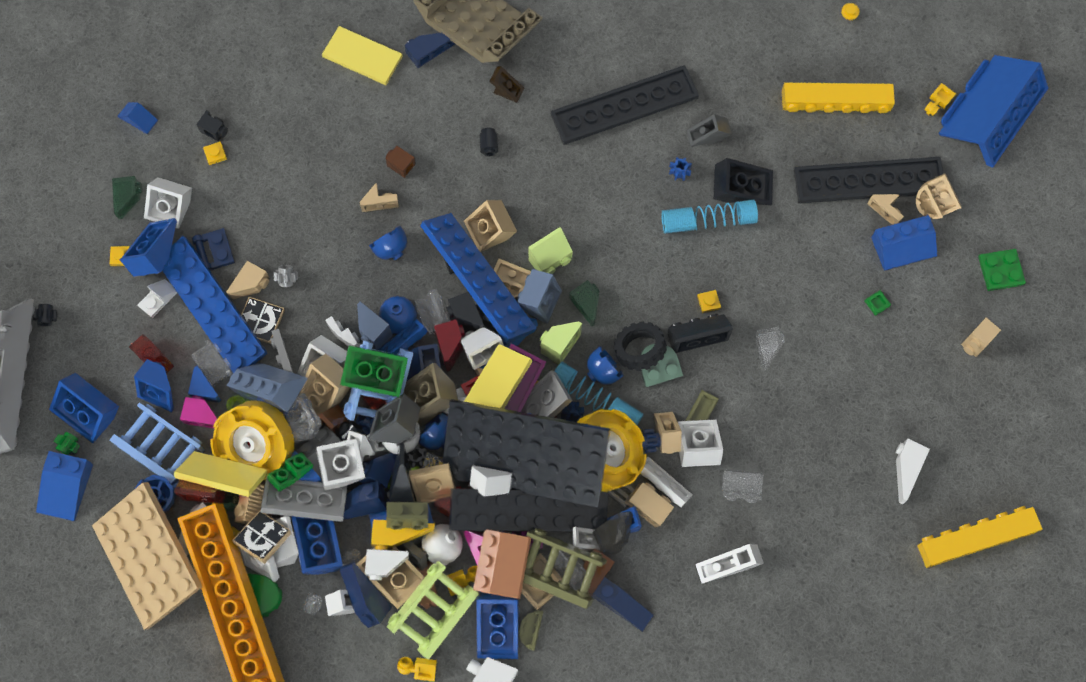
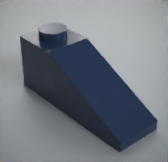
(427, 47)
(365, 500)
(364, 596)
(622, 604)

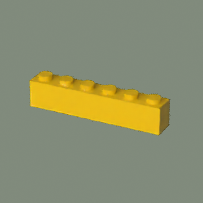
(838, 97)
(979, 537)

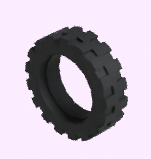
(641, 361)

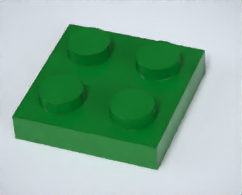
(1002, 269)

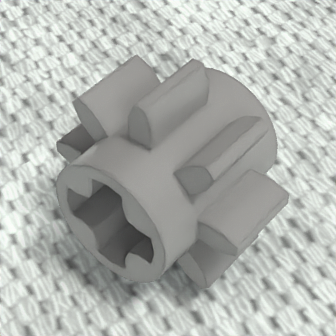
(285, 275)

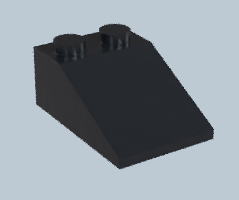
(742, 182)
(400, 483)

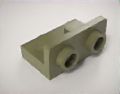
(407, 515)

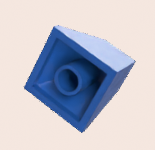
(153, 385)

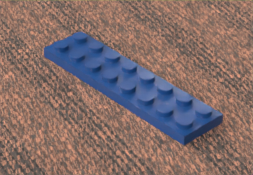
(478, 277)
(212, 306)

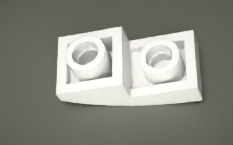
(345, 336)

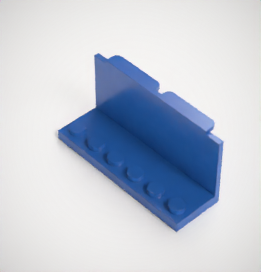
(995, 104)

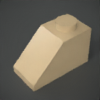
(248, 281)
(669, 432)

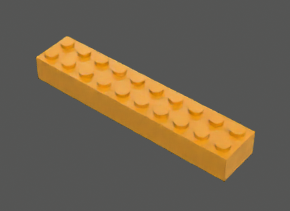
(229, 596)

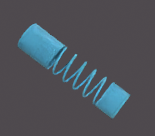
(685, 220)
(568, 374)

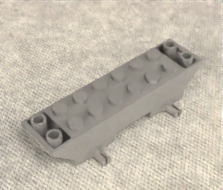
(14, 346)

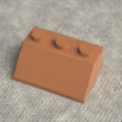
(502, 564)

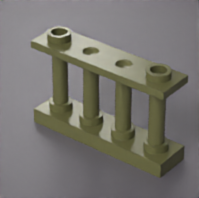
(562, 589)

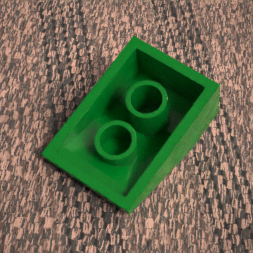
(374, 371)

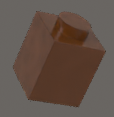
(400, 161)

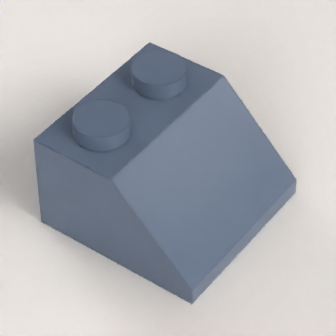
(539, 295)
(373, 327)

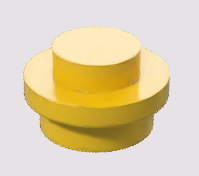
(850, 11)

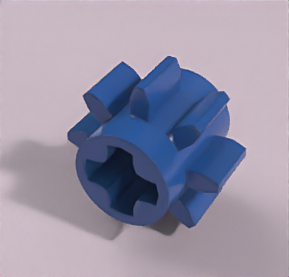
(677, 172)

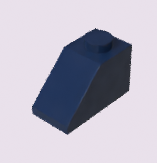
(379, 469)

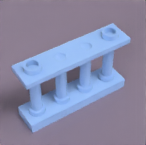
(351, 407)
(139, 452)

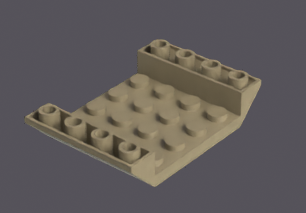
(479, 26)

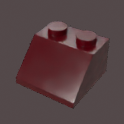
(449, 340)

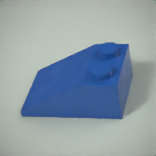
(150, 249)
(62, 485)
(497, 626)

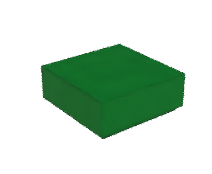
(877, 302)

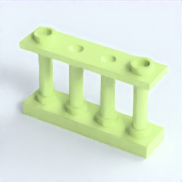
(442, 627)

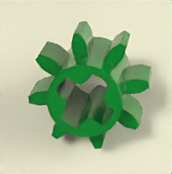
(66, 443)

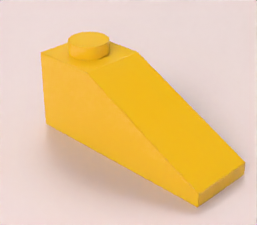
(389, 538)

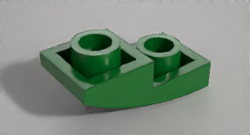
(292, 471)

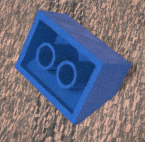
(905, 242)
(83, 407)
(316, 545)

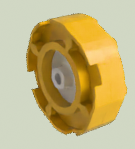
(253, 436)
(625, 448)

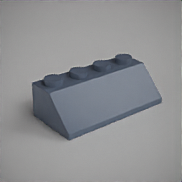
(267, 385)

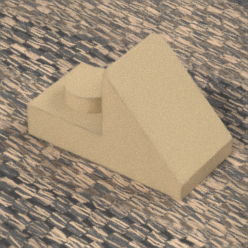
(373, 201)
(883, 207)

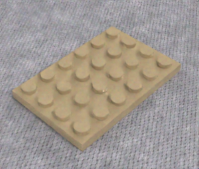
(146, 555)

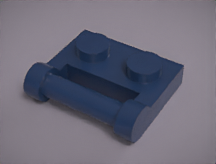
(219, 248)

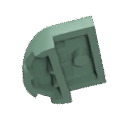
(666, 369)

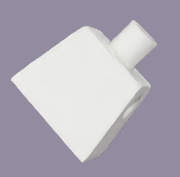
(480, 346)
(491, 671)

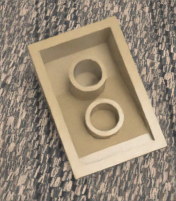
(323, 384)
(399, 583)

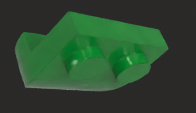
(266, 593)

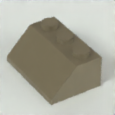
(431, 391)

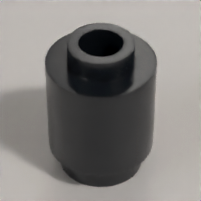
(488, 142)

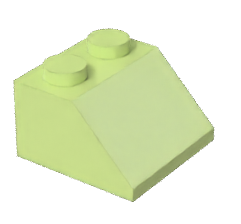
(550, 252)
(560, 340)

